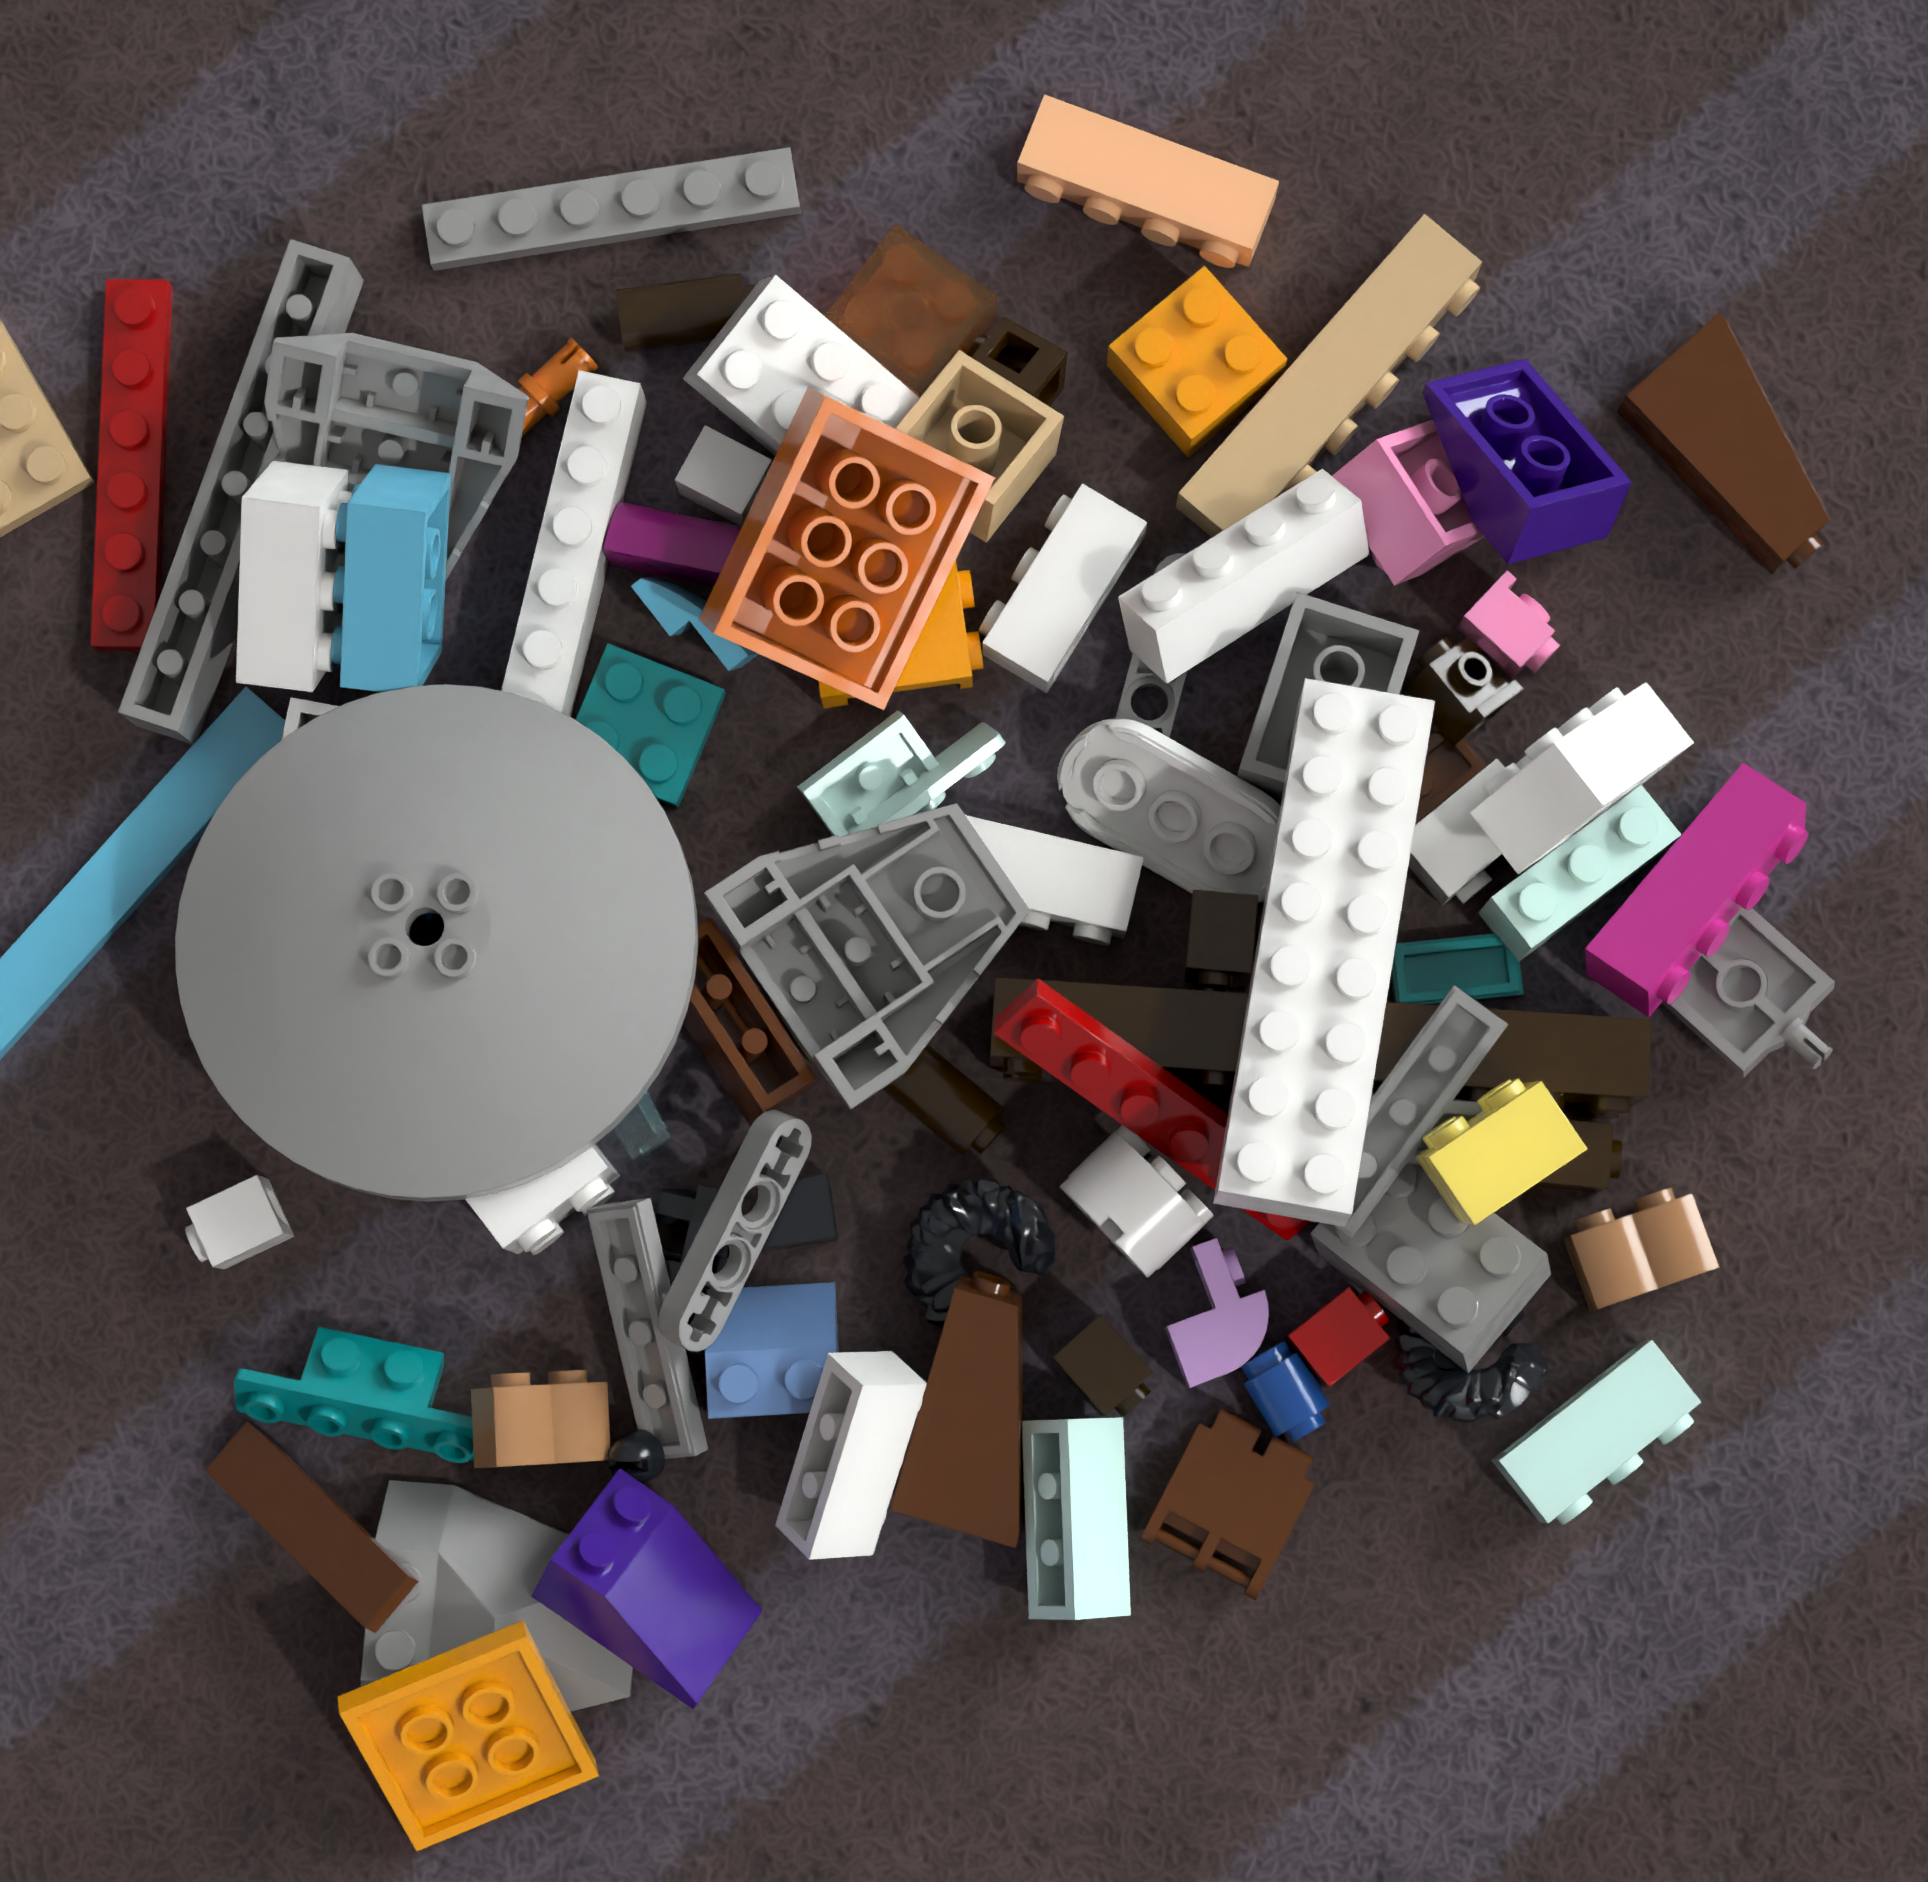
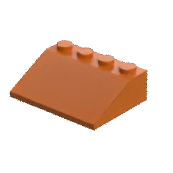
(845, 549)

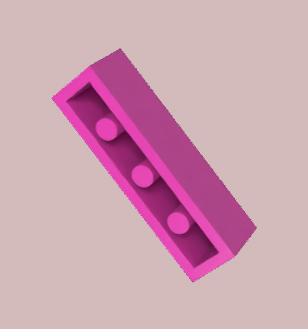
(1697, 890)

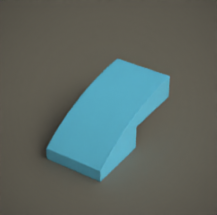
(680, 610)

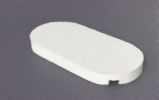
(1169, 807)

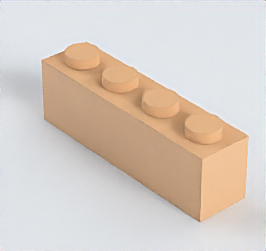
(1145, 182)

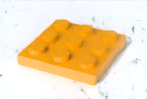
(468, 1735)

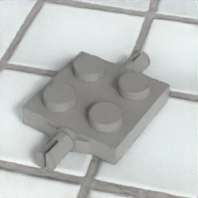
(1754, 996)

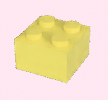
(1500, 1150)

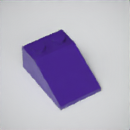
(1524, 461)
(648, 1590)

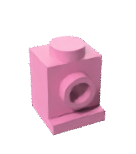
(1510, 628)

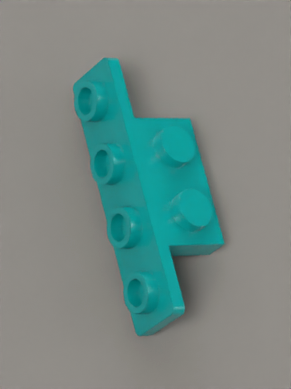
(362, 1391)

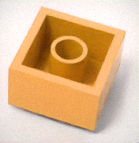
(1196, 361)

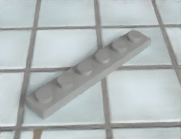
(611, 209)

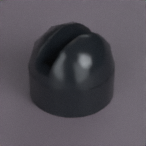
(637, 1446)

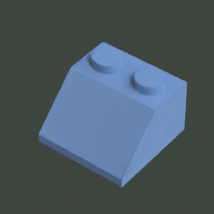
(772, 1351)

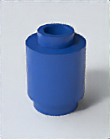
(1285, 1391)

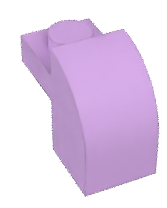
(1230, 1331)

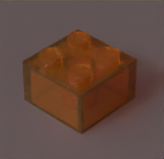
(913, 309)

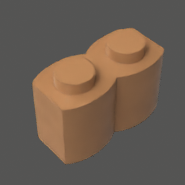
(1639, 1250)
(540, 1423)

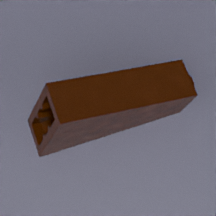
(1728, 446)
(968, 1433)

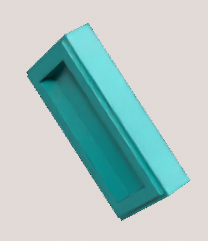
(1474, 964)

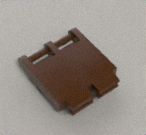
(1232, 1500)

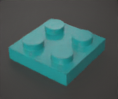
(651, 718)

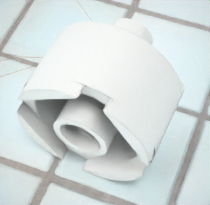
(1136, 1200)

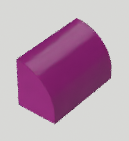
(668, 543)

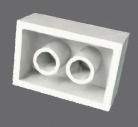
(777, 350)
(289, 575)
(1578, 773)

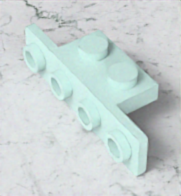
(893, 775)

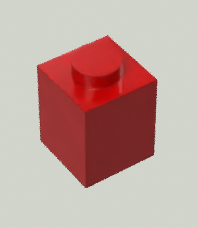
(1339, 1335)

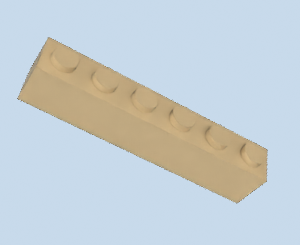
(1335, 378)

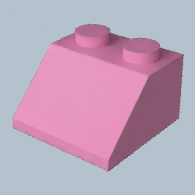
(1409, 502)

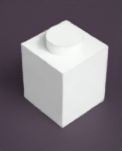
(722, 475)
(237, 1223)

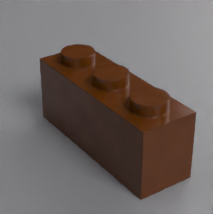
(741, 1031)

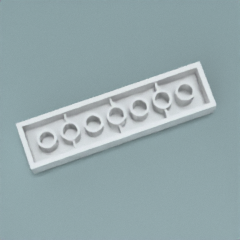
(1324, 953)

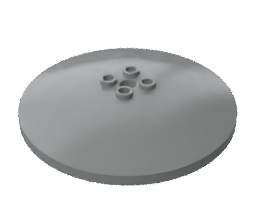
(457, 1056)

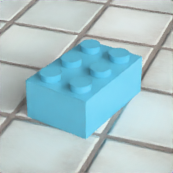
(392, 578)

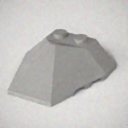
(386, 403)
(870, 939)
(474, 1579)

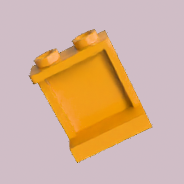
(943, 650)

